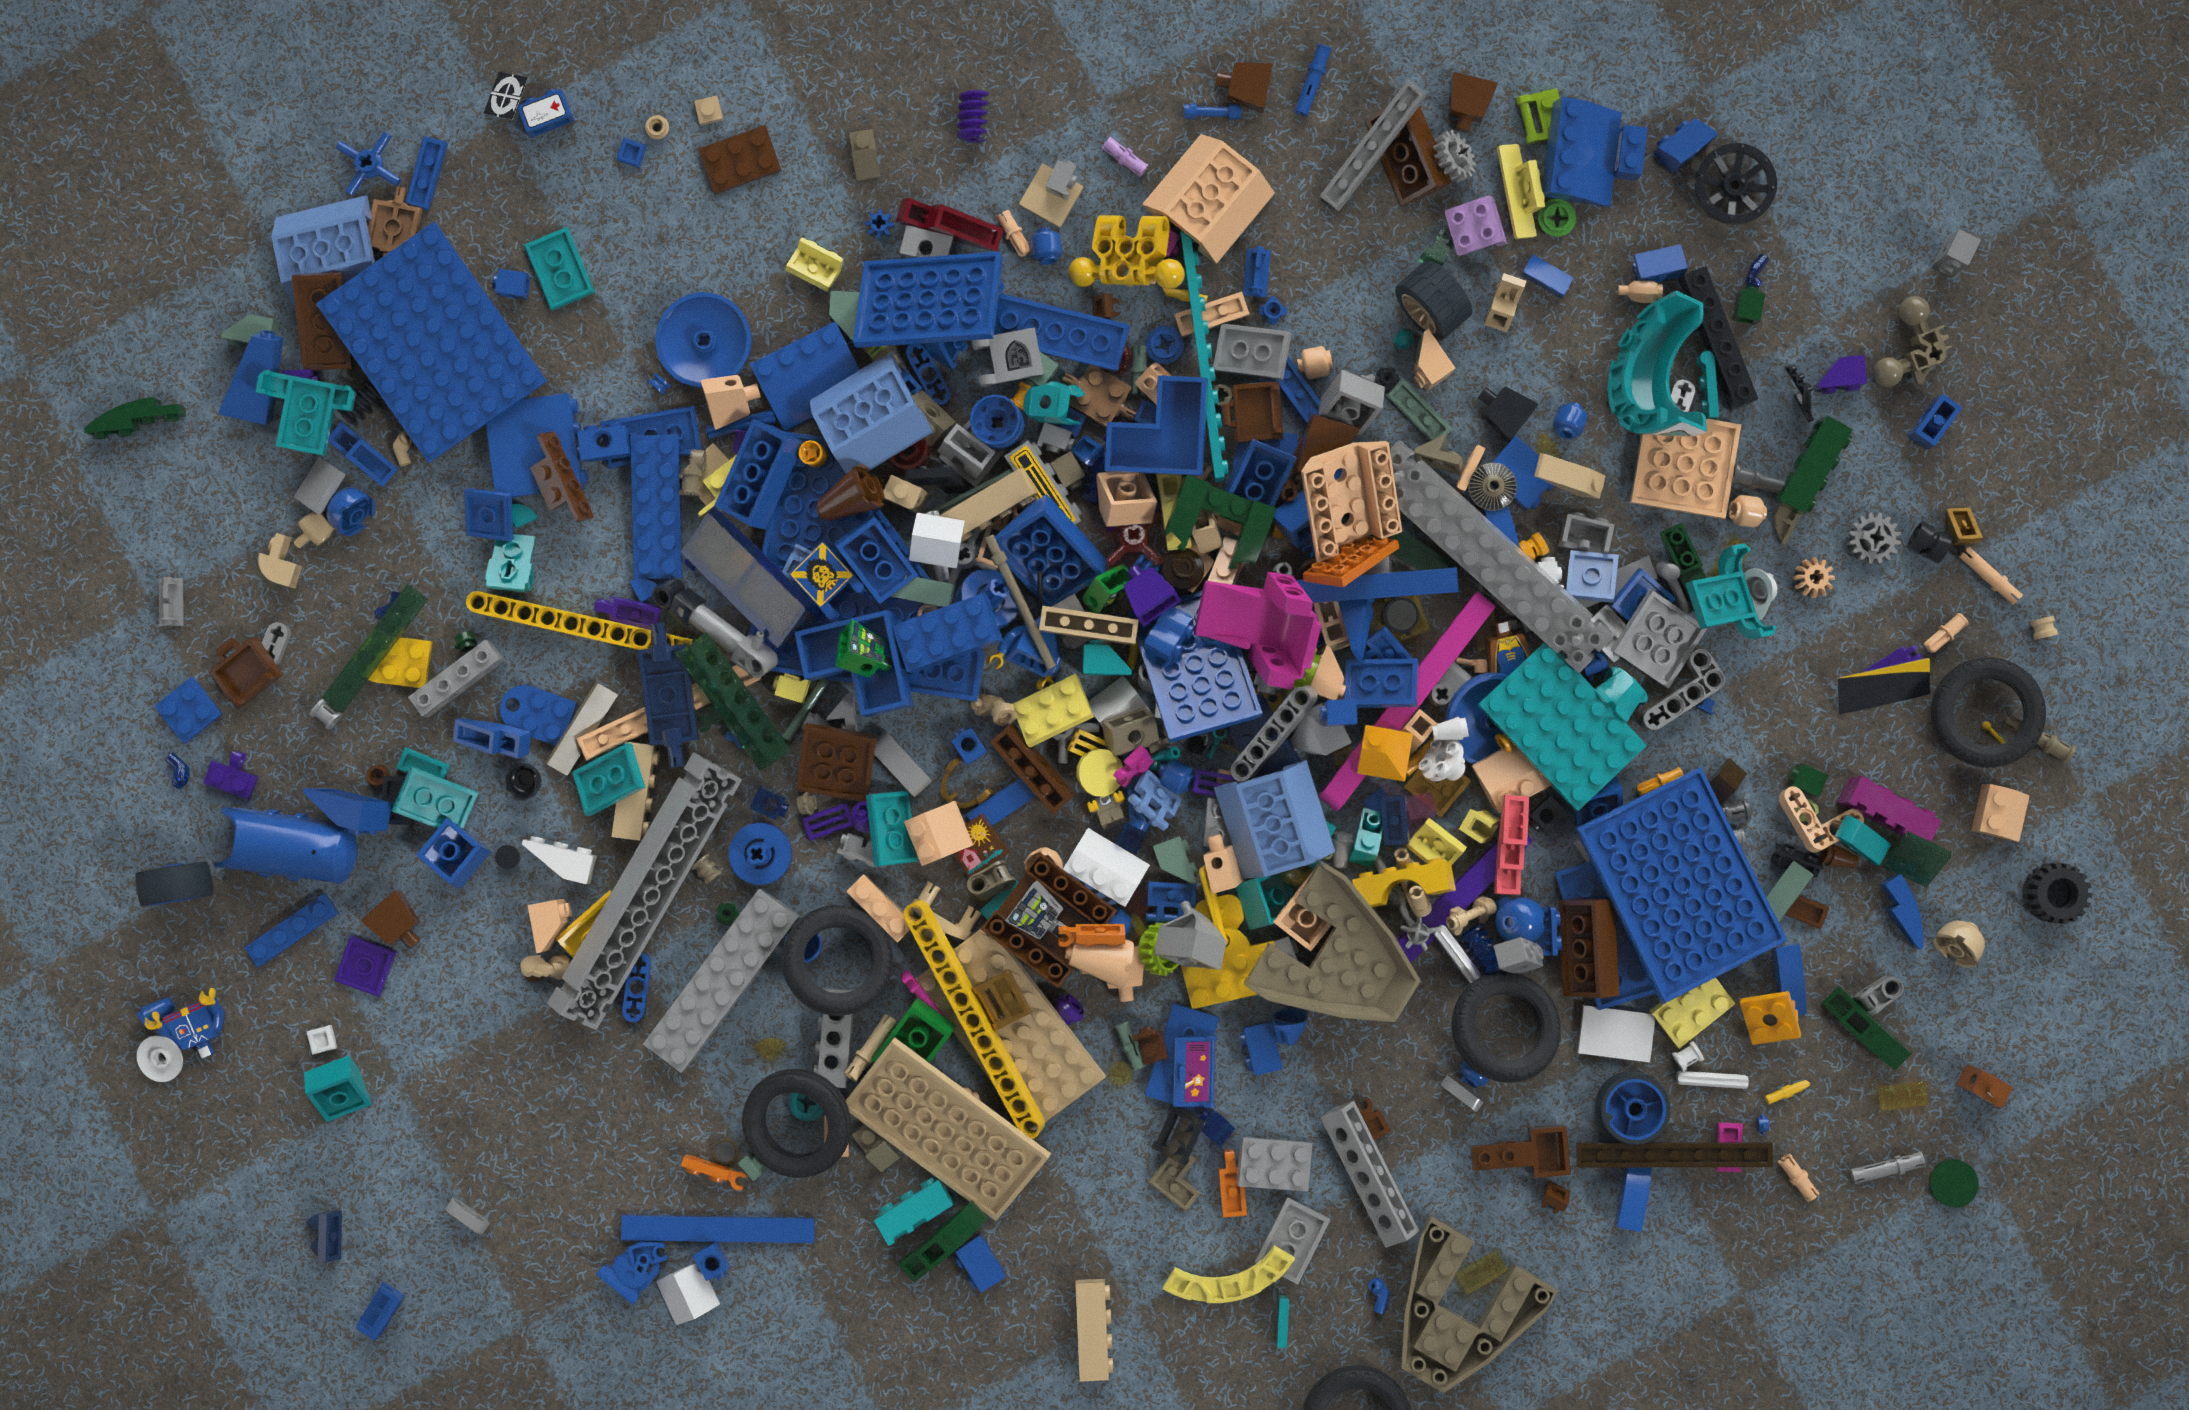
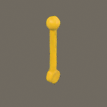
(1987, 727)

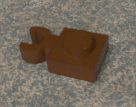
(1374, 1120)

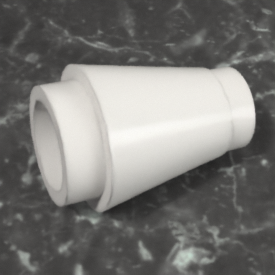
(1451, 730)

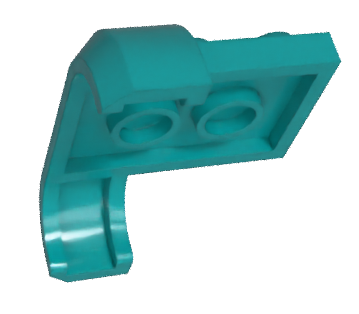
(306, 409)
(1727, 597)

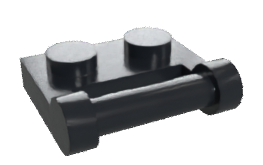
(1184, 1135)

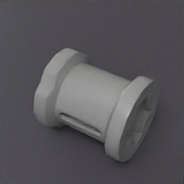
(325, 714)

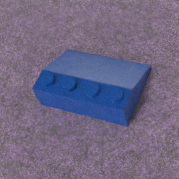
(1581, 152)
(803, 372)
(1050, 543)

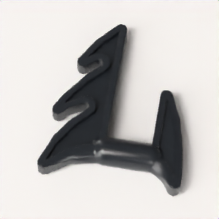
(1803, 398)

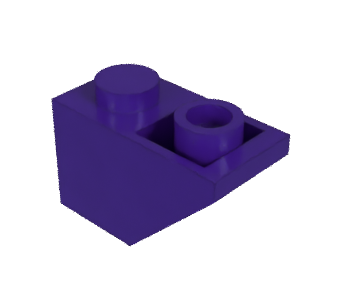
(1843, 373)

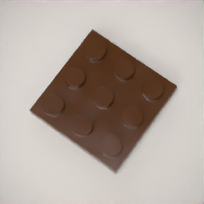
(836, 762)

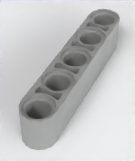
(1263, 738)

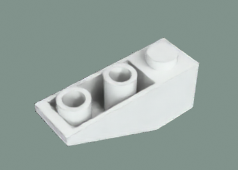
(567, 863)

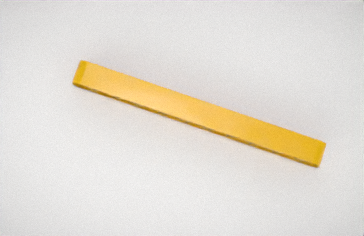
(560, 621)
(974, 1006)

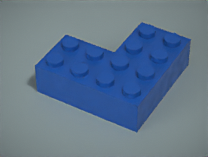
(1173, 443)
(875, 694)

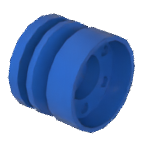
(993, 408)

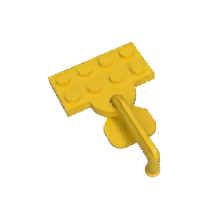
(1218, 986)

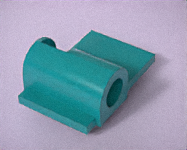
(511, 564)

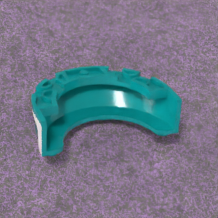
(1641, 375)

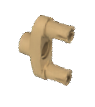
(1415, 894)
(960, 930)

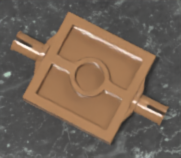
(393, 222)
(1103, 396)

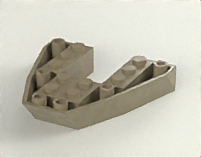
(1442, 1344)

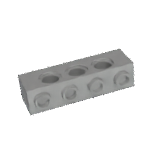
(456, 678)
(840, 1051)

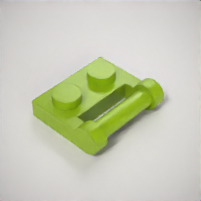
(1543, 104)

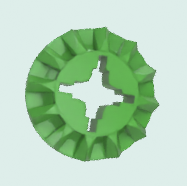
(1564, 226)

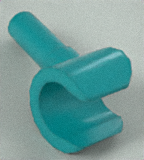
(1216, 741)

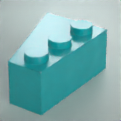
(913, 1210)

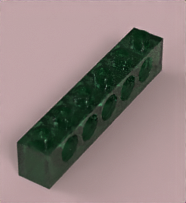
(733, 701)

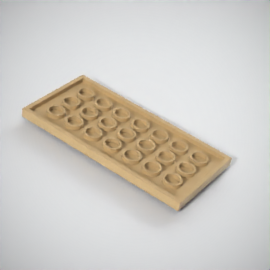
(1040, 1043)
(946, 1129)

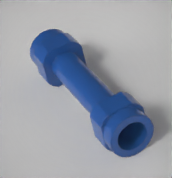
(1192, 111)

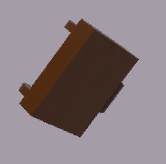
(1256, 411)
(245, 671)

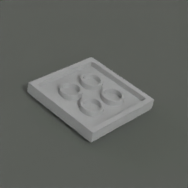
(1658, 639)

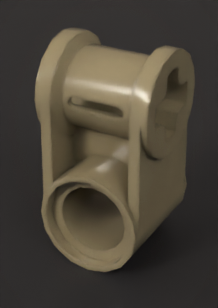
(992, 879)

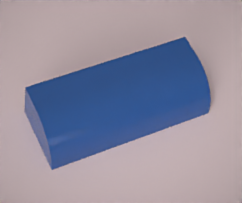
(1293, 518)

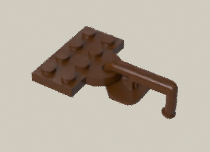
(319, 342)

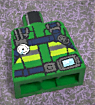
(1100, 596)
(861, 651)

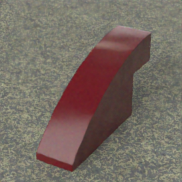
(950, 222)

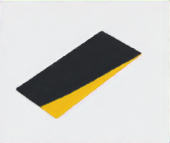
(1884, 686)

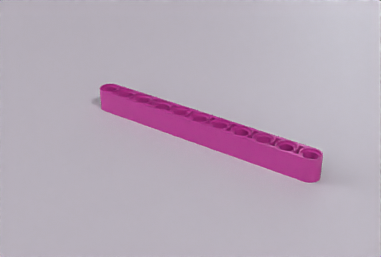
(1430, 672)

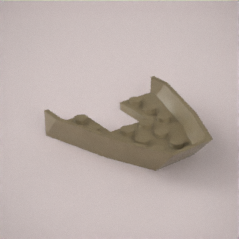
(1356, 971)

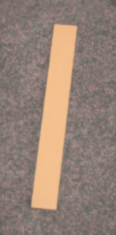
(636, 725)

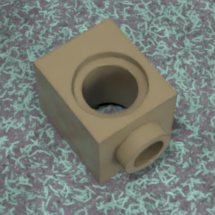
(1068, 471)

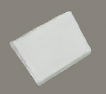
(936, 540)
(1115, 701)
(687, 1294)

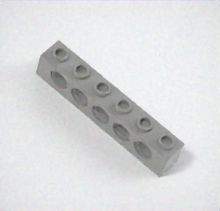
(1369, 1174)

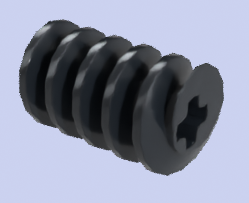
(362, 403)

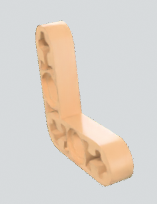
(1814, 828)

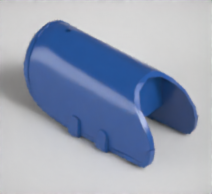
(285, 845)

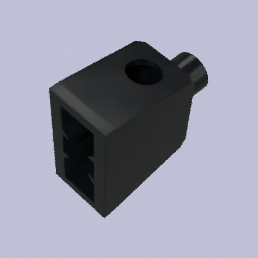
(1506, 411)

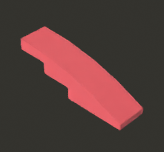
(1511, 845)

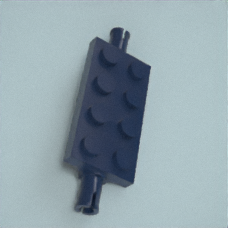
(667, 696)
(1244, 733)

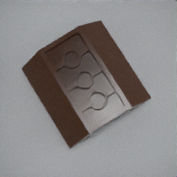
(1078, 905)

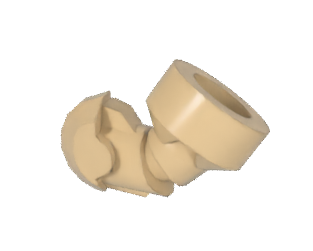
(1001, 712)
(537, 967)

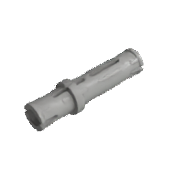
(1898, 1165)

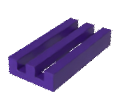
(1209, 783)
(814, 836)

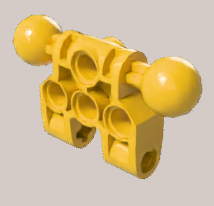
(1111, 231)

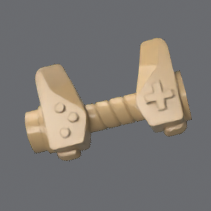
(1459, 918)

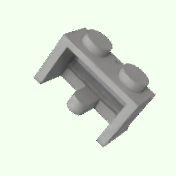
(1585, 533)

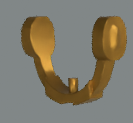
(949, 769)

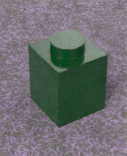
(1749, 305)
(1807, 779)

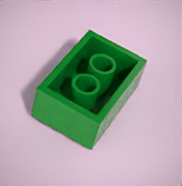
(920, 1030)

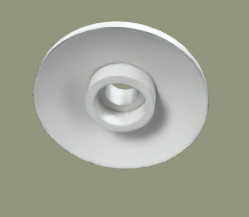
(151, 1060)

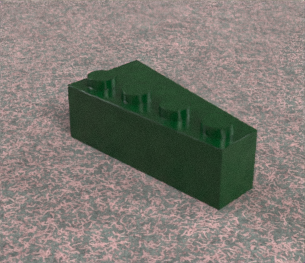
(1814, 465)

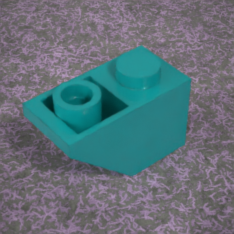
(1367, 838)

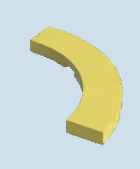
(1230, 1287)

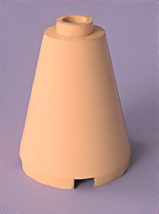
(1102, 961)

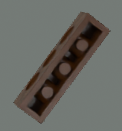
(1032, 768)

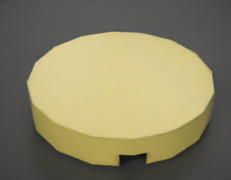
(1096, 772)

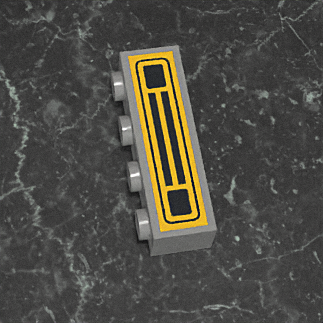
(1041, 474)

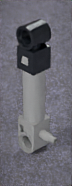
(690, 608)

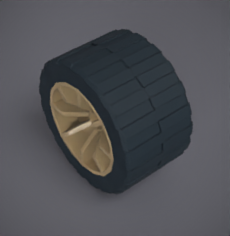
(1433, 300)

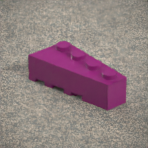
(1888, 809)

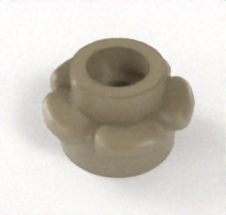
(807, 803)

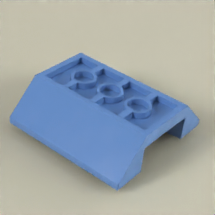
(323, 241)
(869, 415)
(1275, 821)

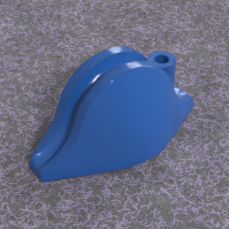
(1289, 1024)

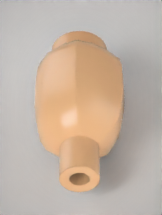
(1642, 291)

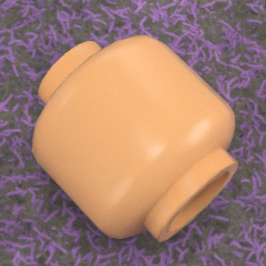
(1315, 362)
(1747, 511)

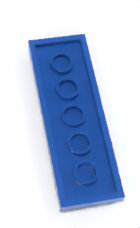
(1065, 332)
(656, 506)

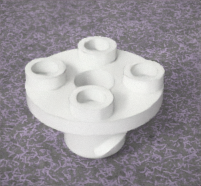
(1443, 761)

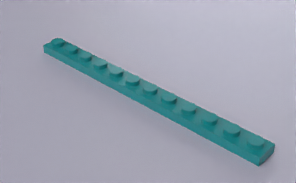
(1204, 352)

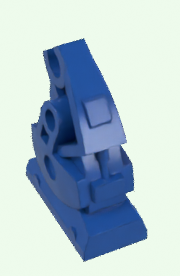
(630, 1270)

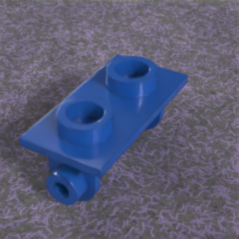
(1256, 272)

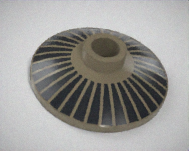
(1480, 486)

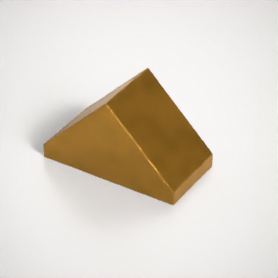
(1962, 526)

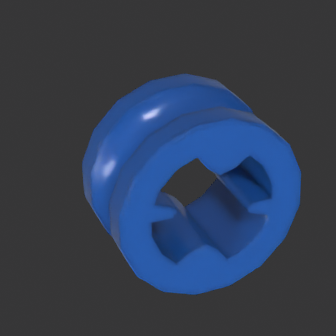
(659, 383)

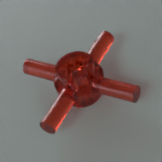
(1133, 546)

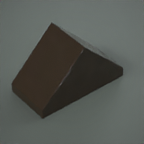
(1726, 780)

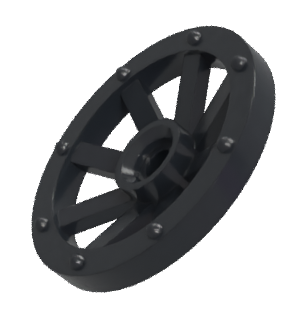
(1739, 179)

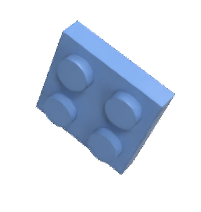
(1592, 576)

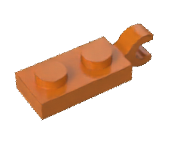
(1093, 934)
(715, 1171)
(1232, 1196)

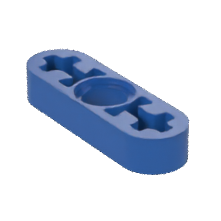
(925, 355)
(640, 1005)

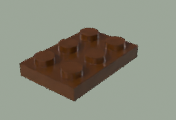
(740, 159)

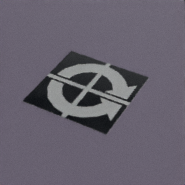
(505, 95)

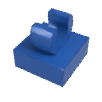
(1597, 664)

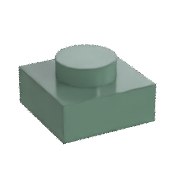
(752, 1166)

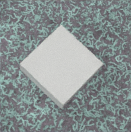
(321, 1039)

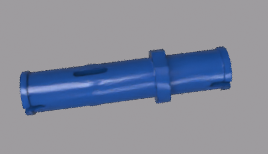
(1312, 81)

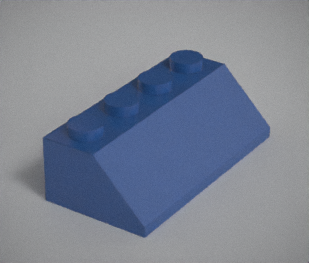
(758, 474)

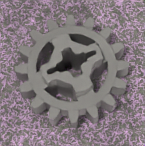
(1454, 156)
(1872, 548)

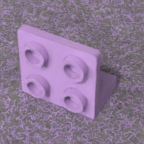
(1475, 225)

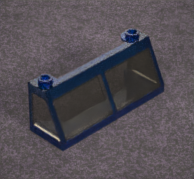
(749, 580)

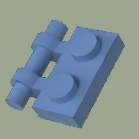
(1158, 796)

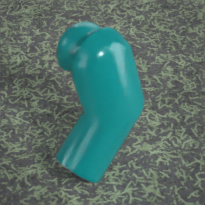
(1163, 756)

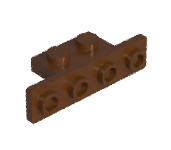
(558, 480)

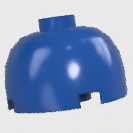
(348, 510)
(1520, 918)

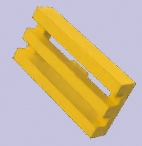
(1078, 732)

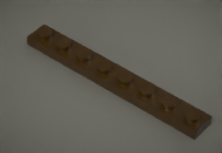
(1674, 1154)

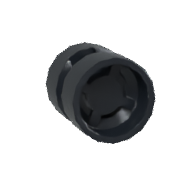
(1927, 541)

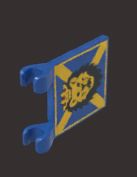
(823, 577)

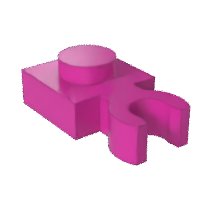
(1135, 765)

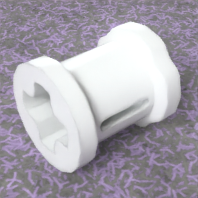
(1688, 1056)

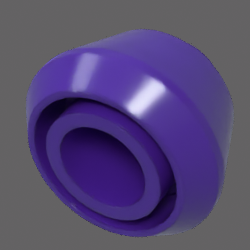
(860, 817)
(1069, 1009)

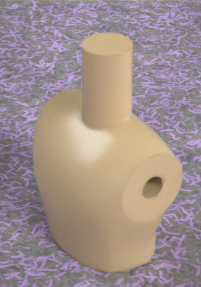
(314, 528)

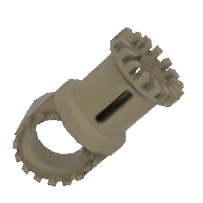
(691, 478)

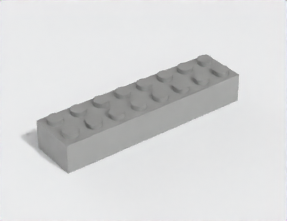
(721, 980)

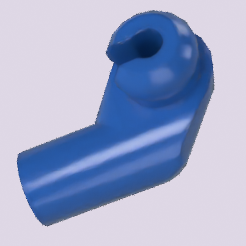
(1381, 1293)

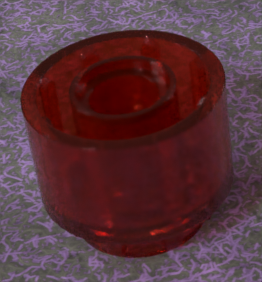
(918, 458)

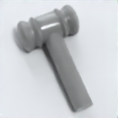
(1671, 574)

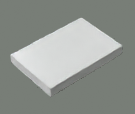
(1616, 1033)

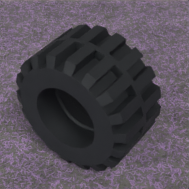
(2076, 893)

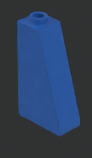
(241, 399)

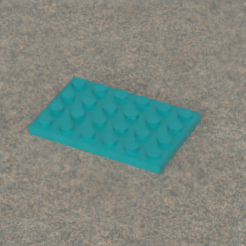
(1561, 725)

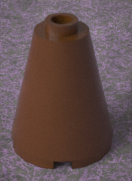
(851, 495)

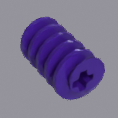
(971, 116)

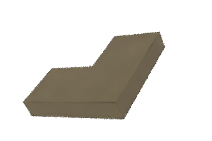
(1171, 1184)

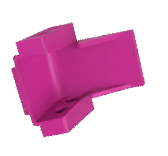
(1271, 620)

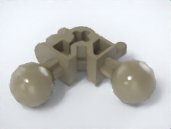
(1890, 371)

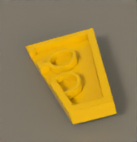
(576, 932)

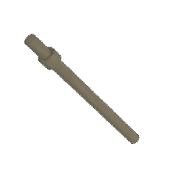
(999, 558)

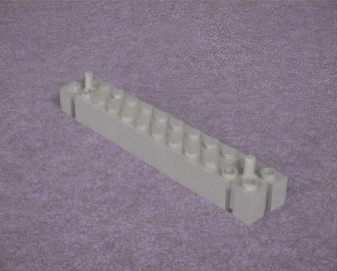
(1495, 560)
(644, 891)

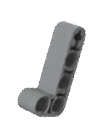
(1680, 696)

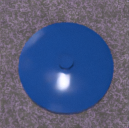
(703, 338)
(1480, 727)

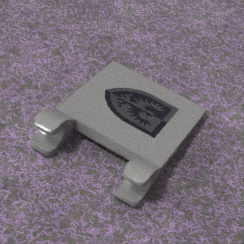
(1013, 356)

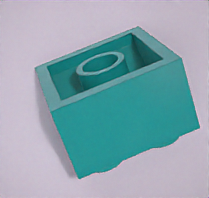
(1103, 660)
(1263, 899)
(336, 1088)

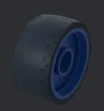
(174, 883)
(1614, 1102)

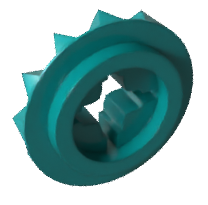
(800, 1110)

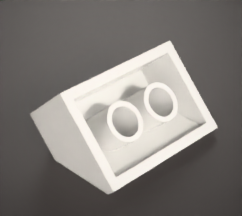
(1106, 867)

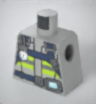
(1037, 913)

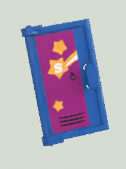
(1196, 1073)

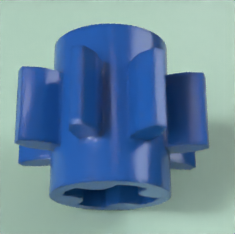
(884, 228)

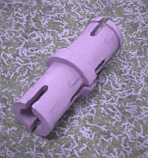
(1125, 157)

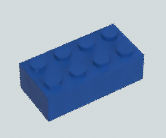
(947, 633)

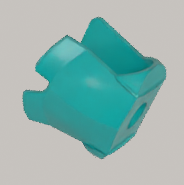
(1057, 411)
(1621, 692)

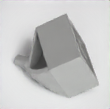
(1352, 399)
(1315, 738)
(1191, 941)

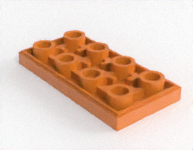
(1352, 562)

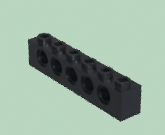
(1720, 340)

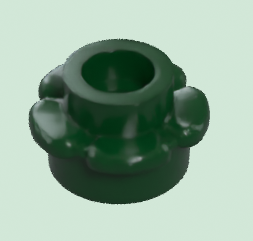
(465, 641)
(731, 908)

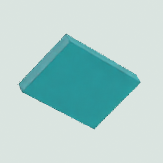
(559, 268)
(608, 779)
(433, 799)
(887, 828)

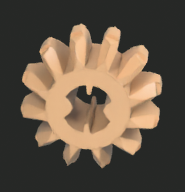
(1810, 568)

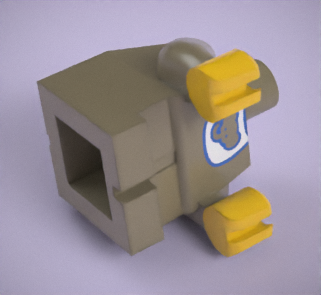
(1108, 809)

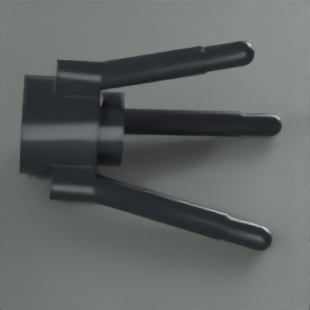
(1033, 604)

